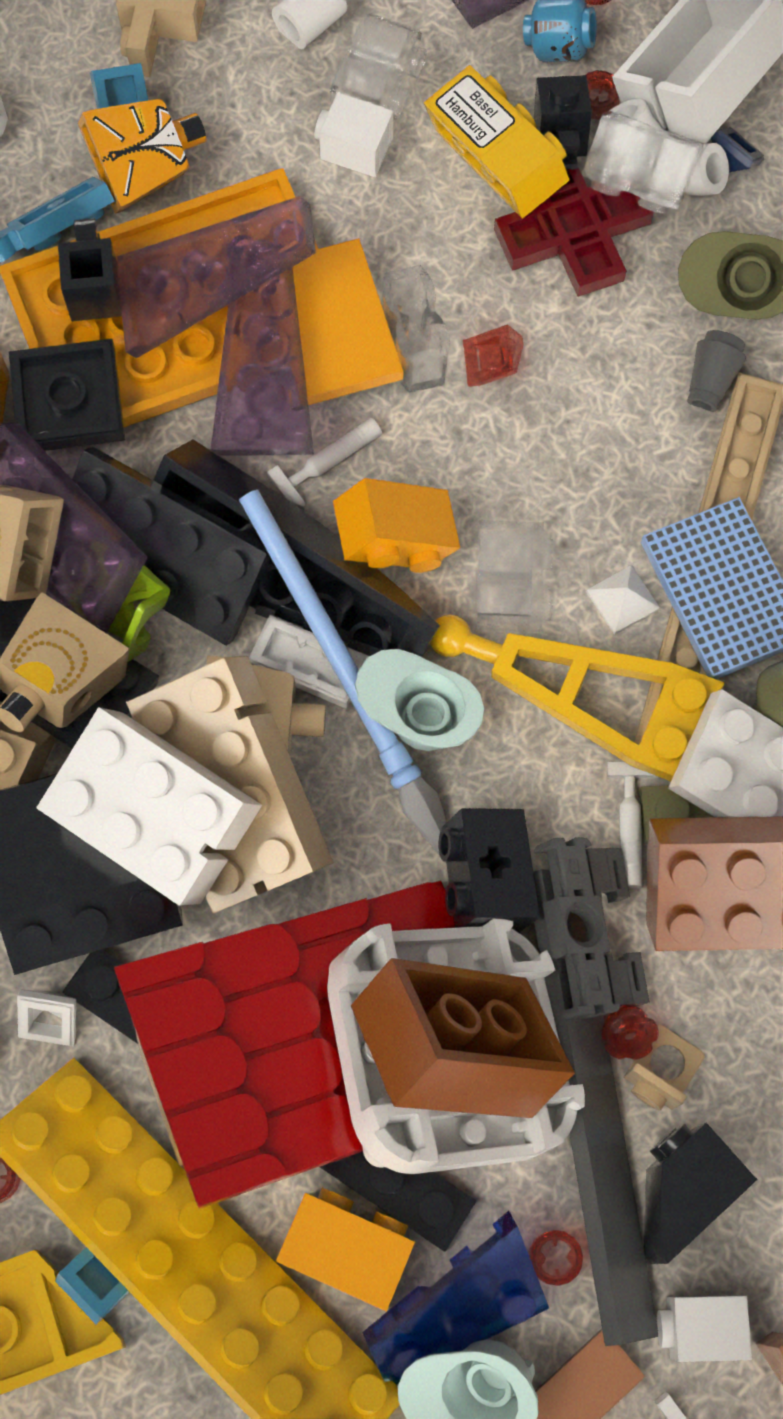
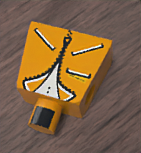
(139, 147)

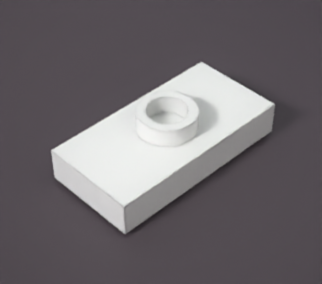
(299, 653)

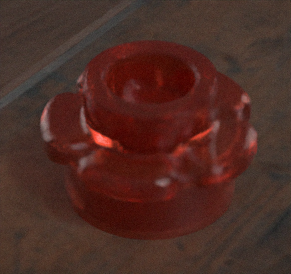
(624, 1022)

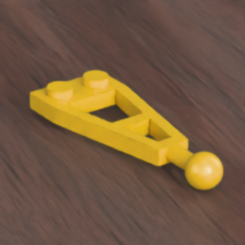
(669, 725)

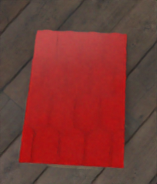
(249, 1046)

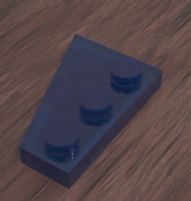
(469, 1304)

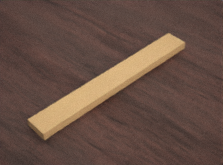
(734, 473)

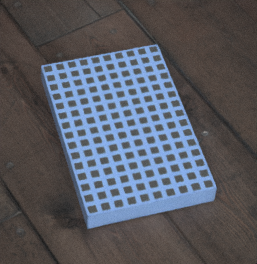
(720, 587)

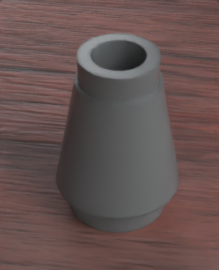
(715, 368)

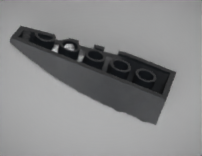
(359, 599)

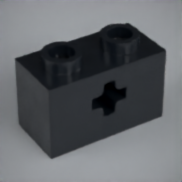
(488, 868)

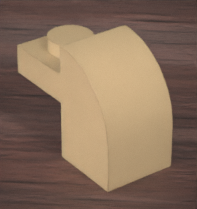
(147, 20)

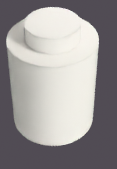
(306, 19)

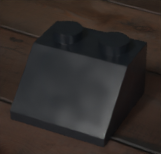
(688, 1189)

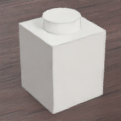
(354, 134)
(705, 1328)

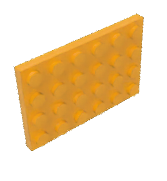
(183, 366)

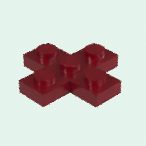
(579, 229)

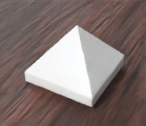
(623, 599)
(32, 1003)

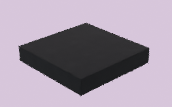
(68, 394)

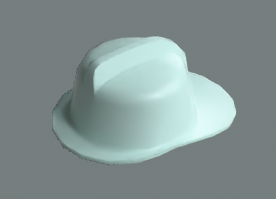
(419, 700)
(472, 1383)

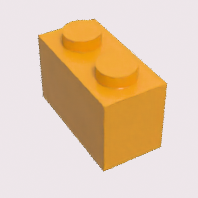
(396, 525)
(346, 1249)

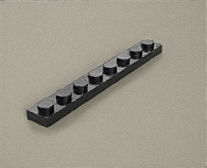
(418, 1200)

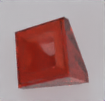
(498, 355)

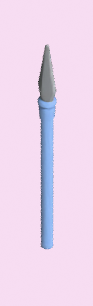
(418, 799)

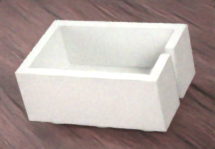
(703, 62)
(148, 806)

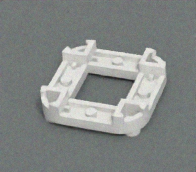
(434, 1139)

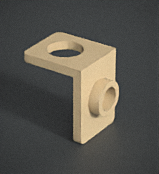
(658, 1091)

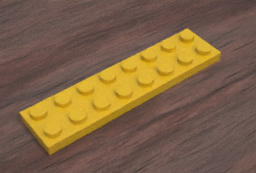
(184, 1262)

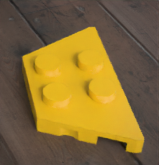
(43, 1326)

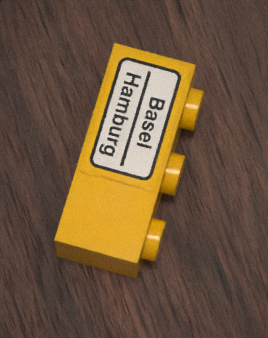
(498, 140)

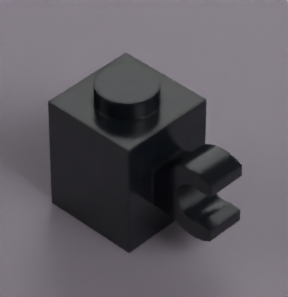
(566, 112)
(89, 274)

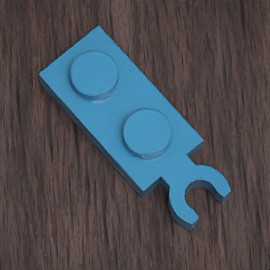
(43, 224)

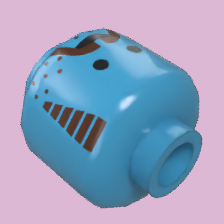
(560, 30)

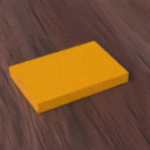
(342, 324)

